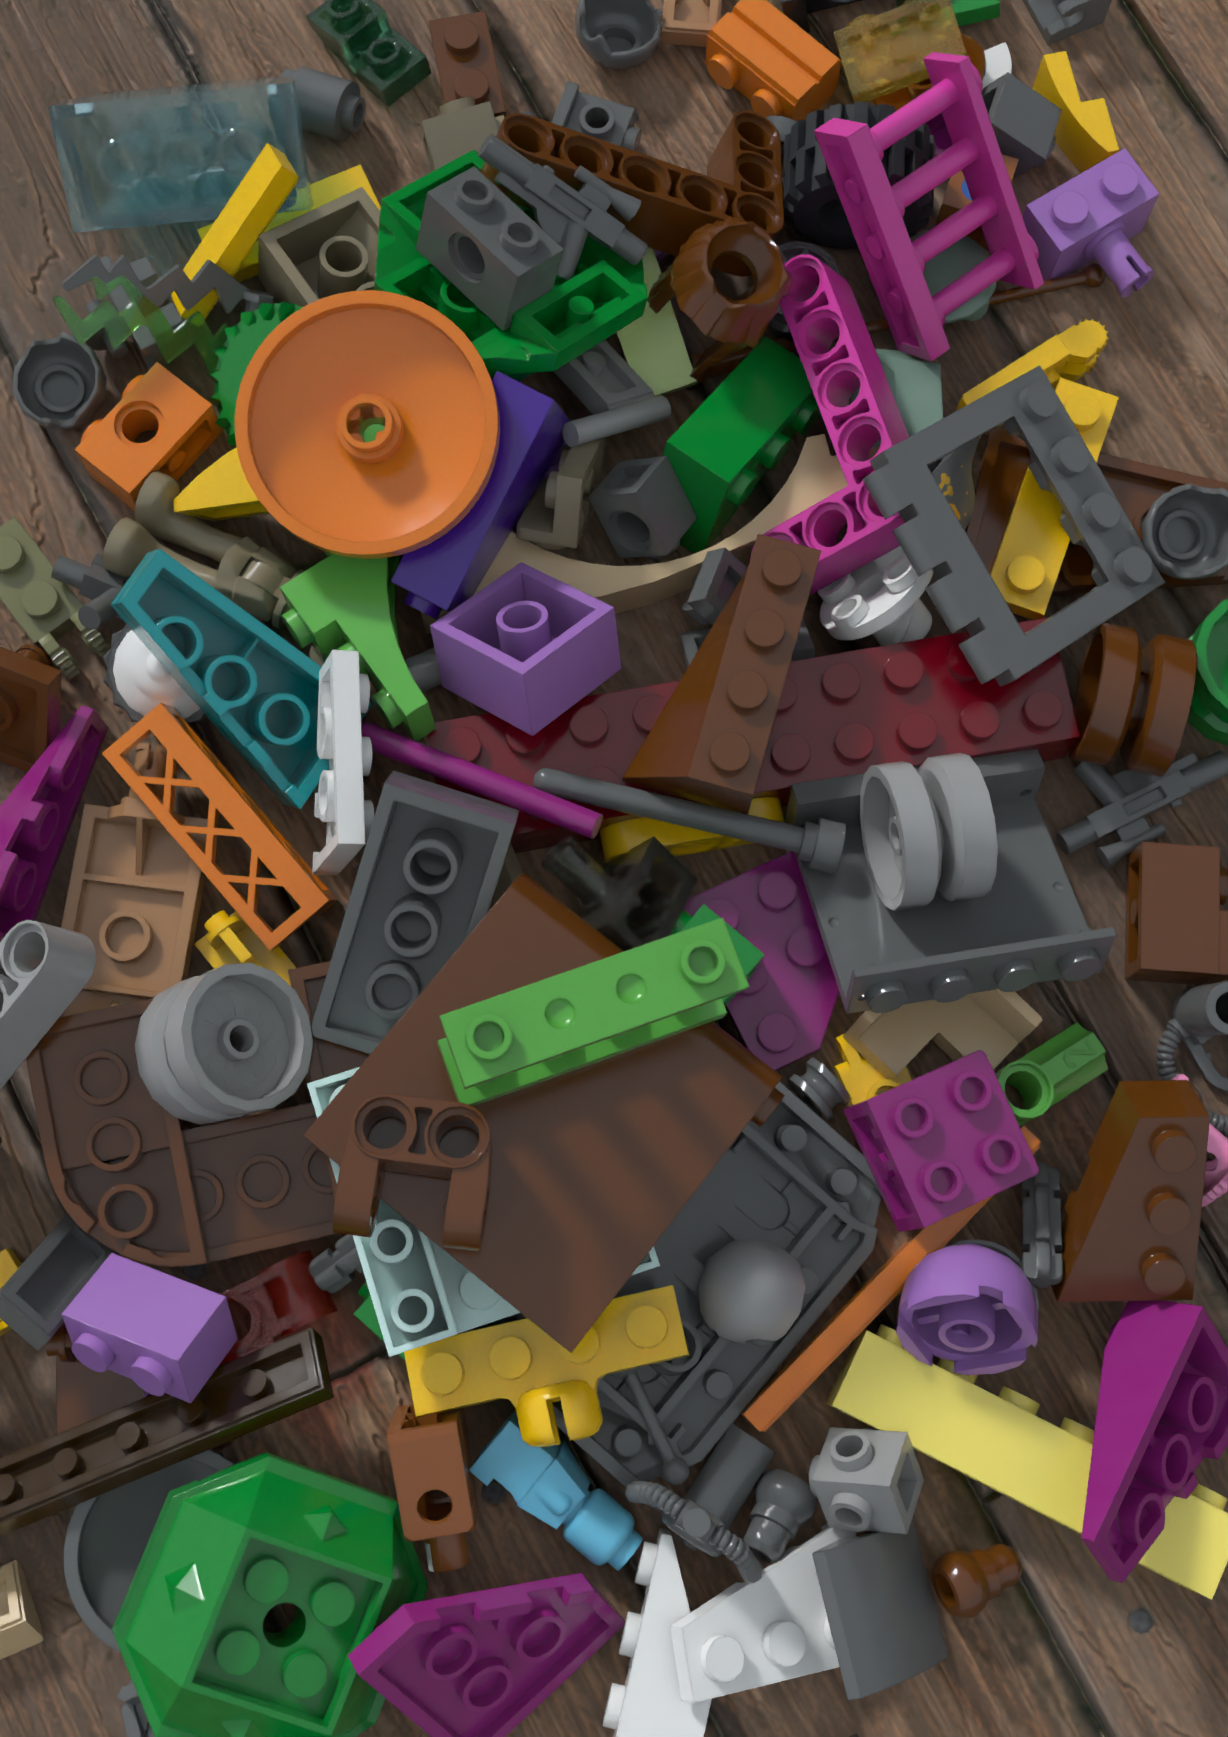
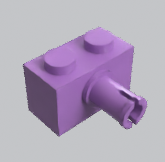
(1094, 220)
(150, 1328)

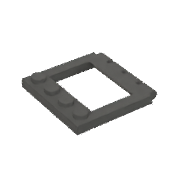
(938, 541)

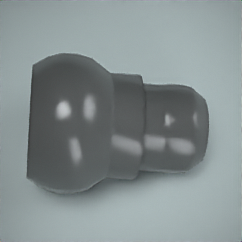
(779, 1510)

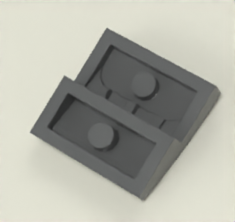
(879, 1610)

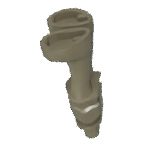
(246, 571)

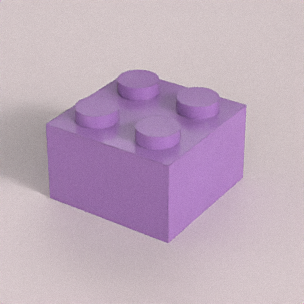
(527, 647)

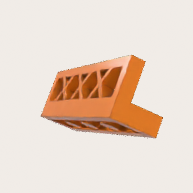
(237, 807)

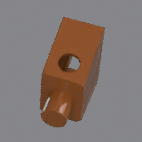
(434, 1456)

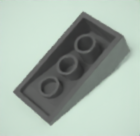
(411, 905)

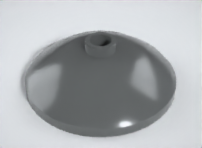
(111, 1535)

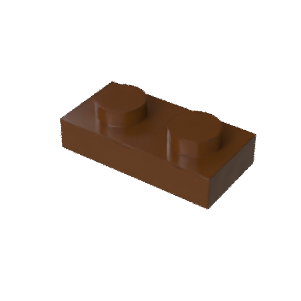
(467, 60)

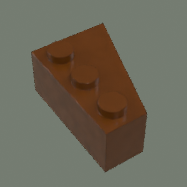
(1140, 1200)

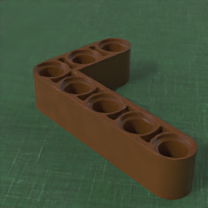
(675, 201)

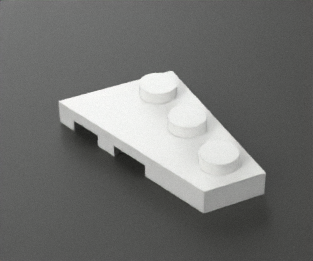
(340, 792)
(758, 1629)

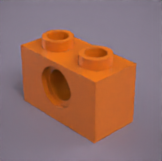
(155, 403)

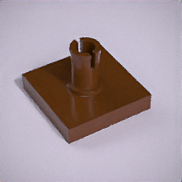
(27, 705)

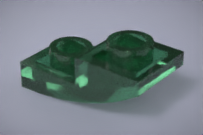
(369, 47)

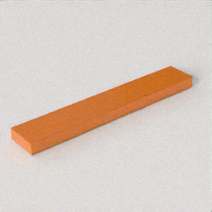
(856, 1315)

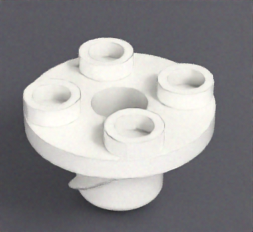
(878, 601)

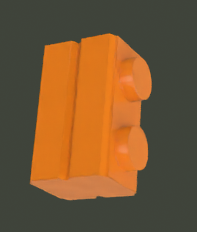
(771, 61)

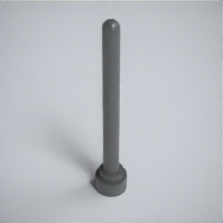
(814, 842)

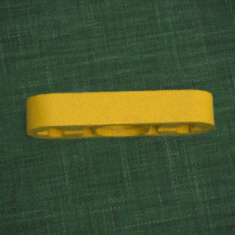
(678, 839)

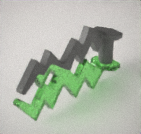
(146, 304)

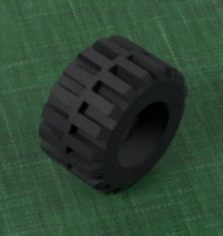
(808, 189)

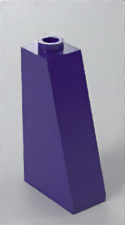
(456, 563)

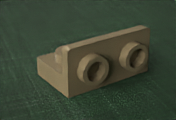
(561, 504)

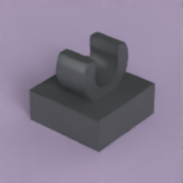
(713, 586)

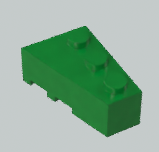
(739, 437)

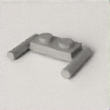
(611, 393)

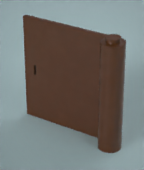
(579, 1162)

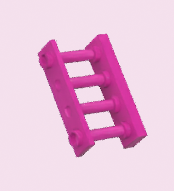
(877, 209)

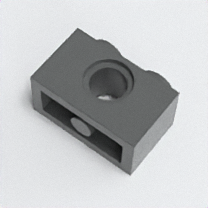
(487, 246)

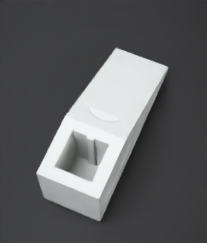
(651, 1694)

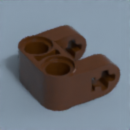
(416, 1154)

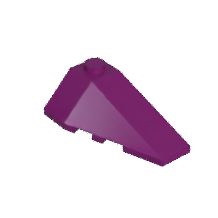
(40, 815)
(1153, 1426)

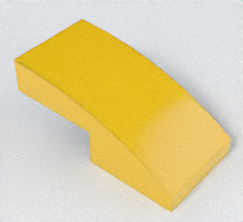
(1083, 127)

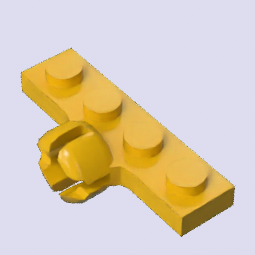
(535, 1371)

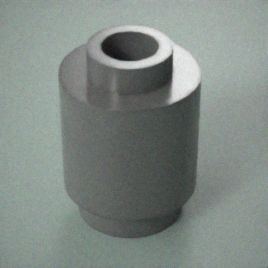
(327, 103)

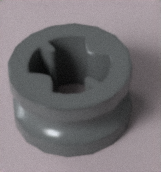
(819, 1089)

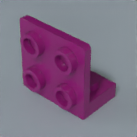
(941, 1142)

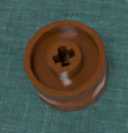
(1133, 699)

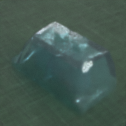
(173, 150)

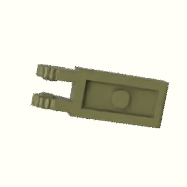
(39, 602)

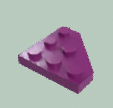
(794, 987)
(485, 1655)

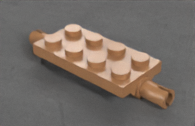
(133, 897)

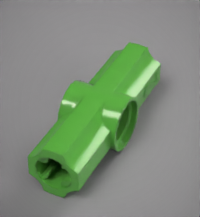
(1053, 1071)

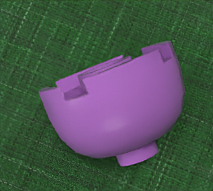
(968, 1310)

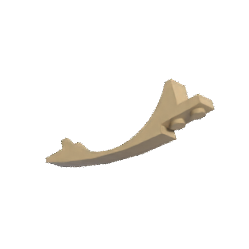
(631, 587)

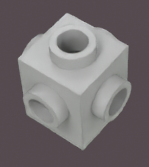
(867, 1480)

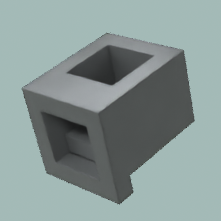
(597, 118)

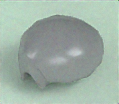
(751, 1291)

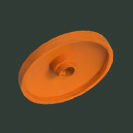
(330, 378)

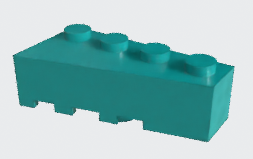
(233, 669)

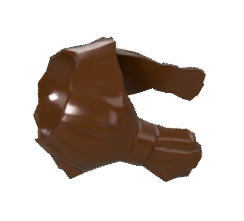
(729, 321)

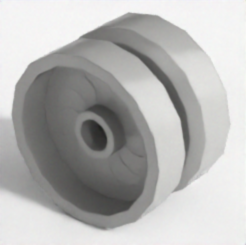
(928, 831)
(224, 1044)

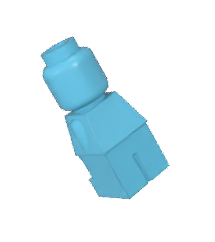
(555, 1490)

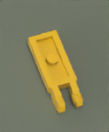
(1061, 356)

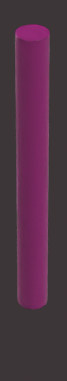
(483, 781)

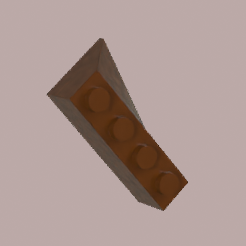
(724, 707)

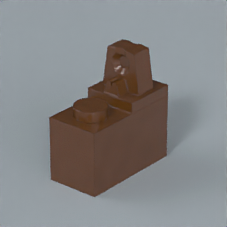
(1176, 915)

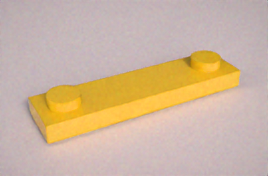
(1034, 536)

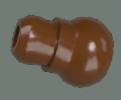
(971, 1579)

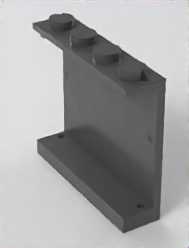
(942, 951)

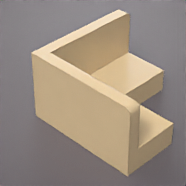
(979, 1021)

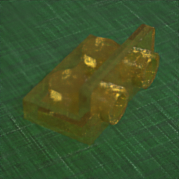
(889, 48)

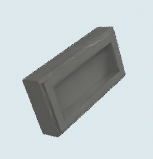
(50, 1281)

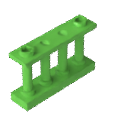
(590, 1013)

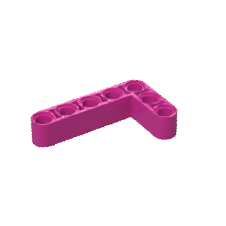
(851, 427)

